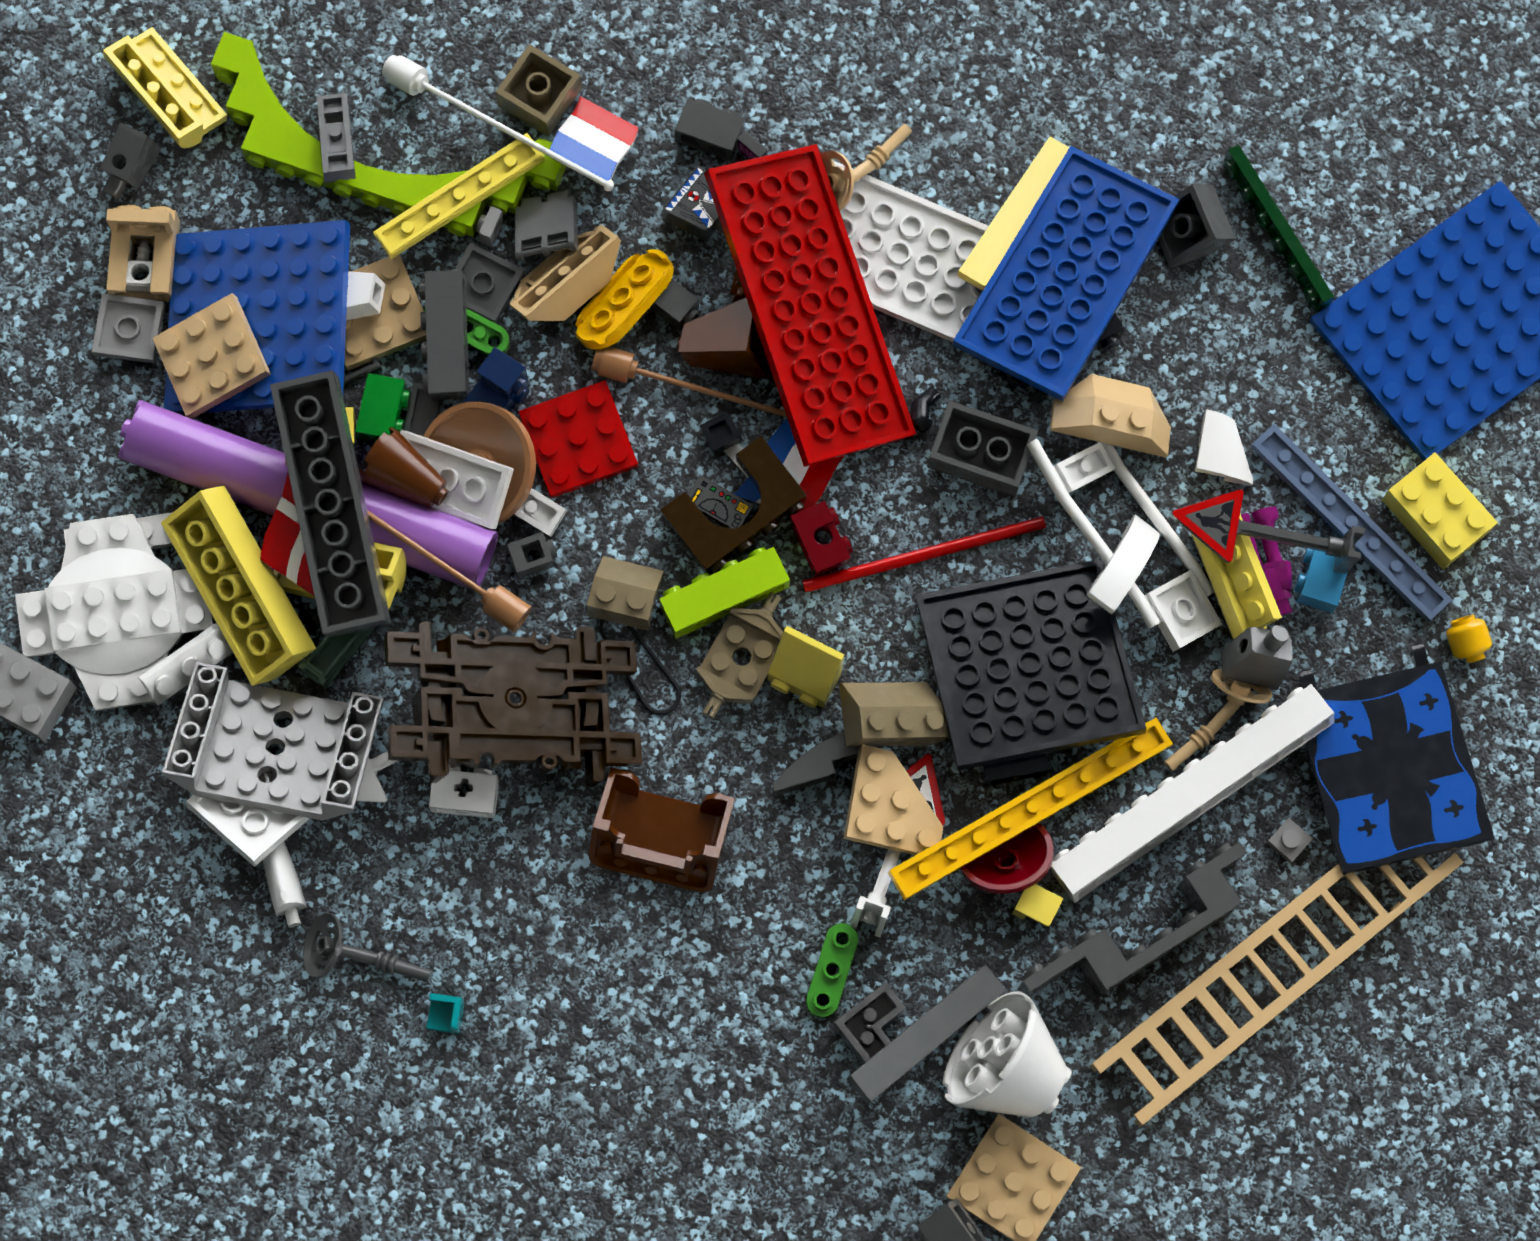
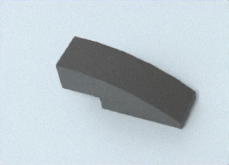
(815, 765)

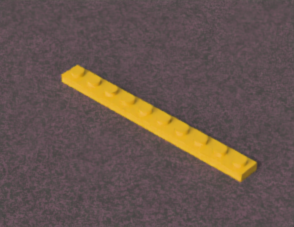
(1028, 810)

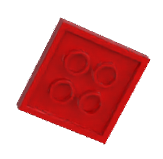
(578, 439)

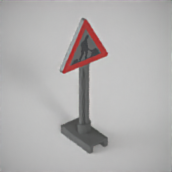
(1218, 523)

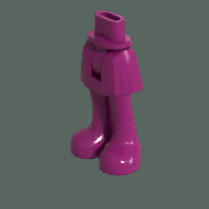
(1276, 570)

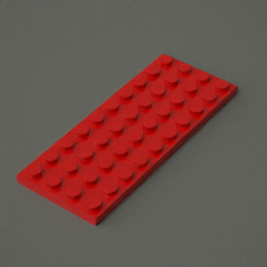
(810, 304)

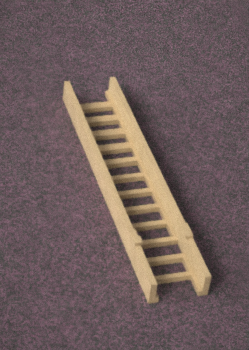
(1261, 1017)

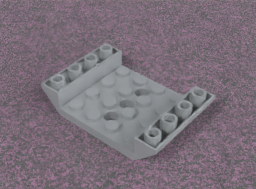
(230, 726)

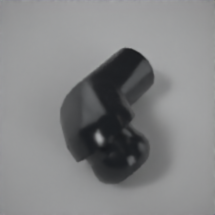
(920, 409)

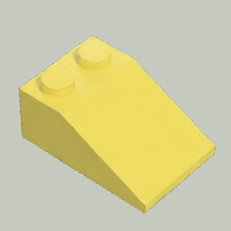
(805, 668)

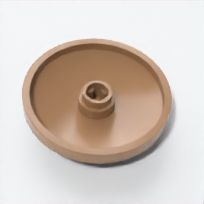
(494, 435)

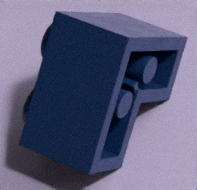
(500, 381)

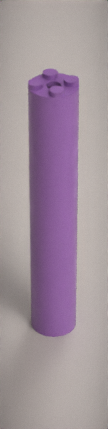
(257, 477)

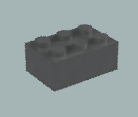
(981, 448)

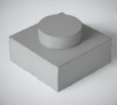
(489, 226)
(1289, 840)

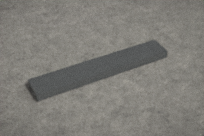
(926, 1034)

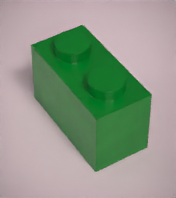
(381, 407)

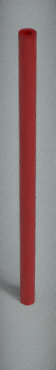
(924, 554)

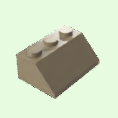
(892, 714)

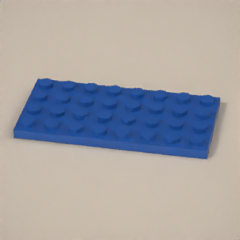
(1066, 273)

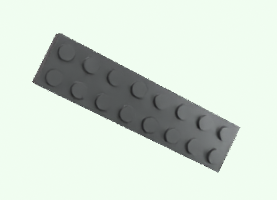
(330, 504)

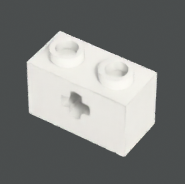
(478, 803)

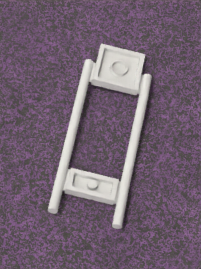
(1176, 607)

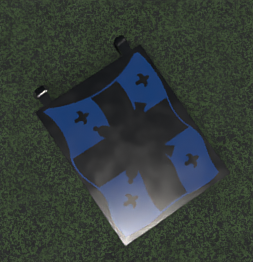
(1396, 768)

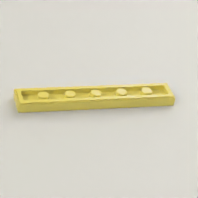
(457, 197)
(1012, 215)

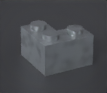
(864, 1023)

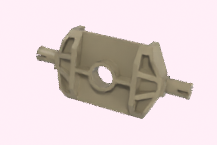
(747, 631)

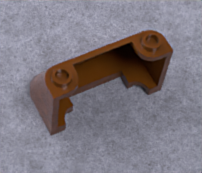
(659, 834)

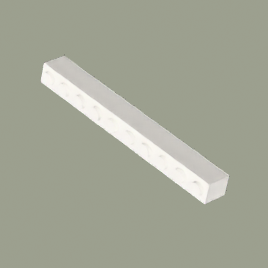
(1192, 792)

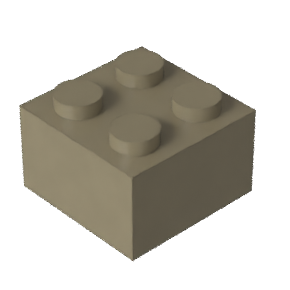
(538, 90)

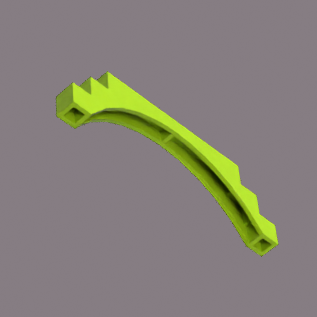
(284, 145)

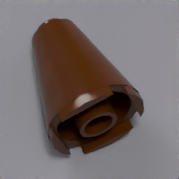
(403, 471)

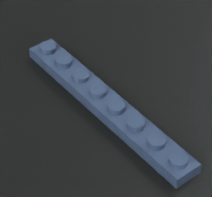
(1342, 514)

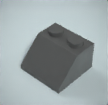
(1196, 226)

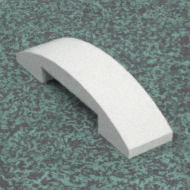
(1124, 565)

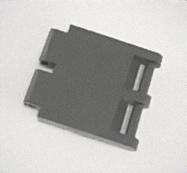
(546, 225)

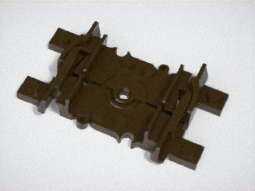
(487, 719)

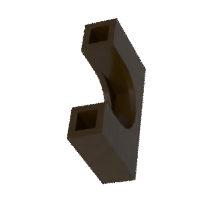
(713, 544)

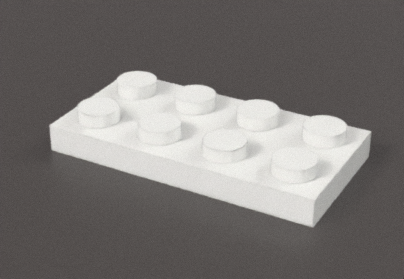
(474, 483)

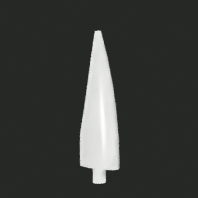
(284, 885)

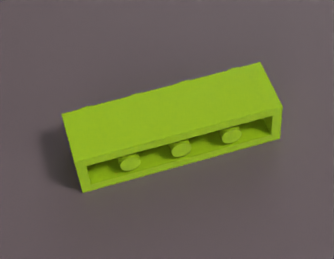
(732, 587)

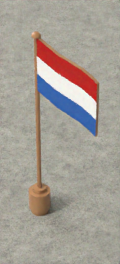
(813, 479)

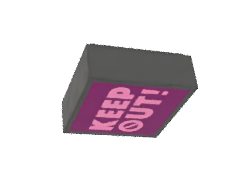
(750, 146)

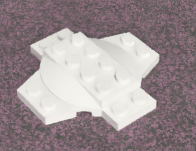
(111, 610)

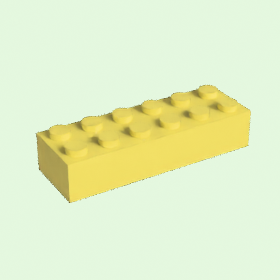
(238, 585)

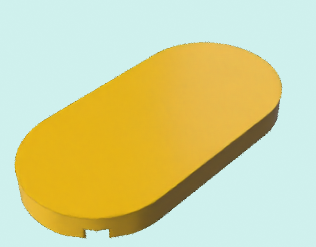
(624, 299)

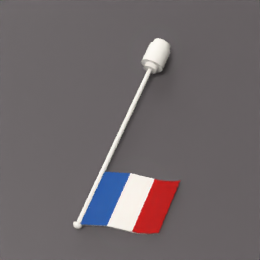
(587, 142)

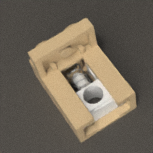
(145, 228)

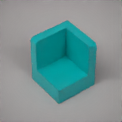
(445, 1013)

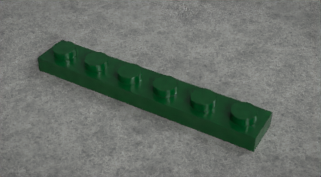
(1283, 238)

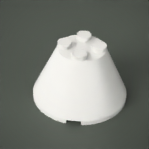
(1006, 1061)

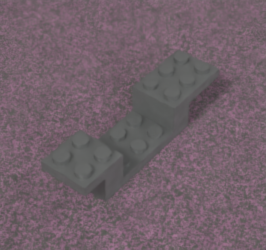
(1103, 962)

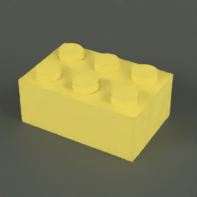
(1439, 511)

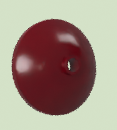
(1027, 860)

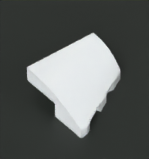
(1222, 450)

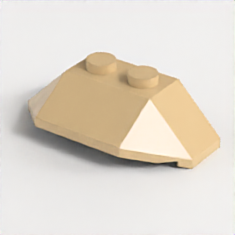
(568, 278)
(1113, 415)

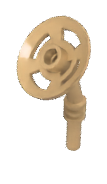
(843, 180)
(1236, 696)

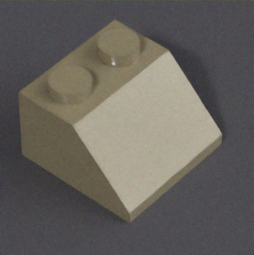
(624, 593)

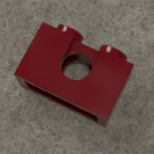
(818, 556)

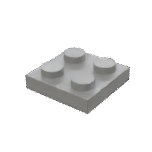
(127, 328)

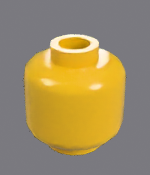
(1469, 638)

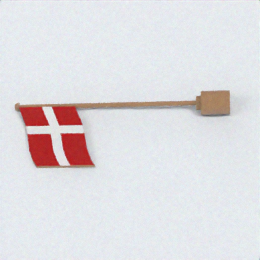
(286, 553)

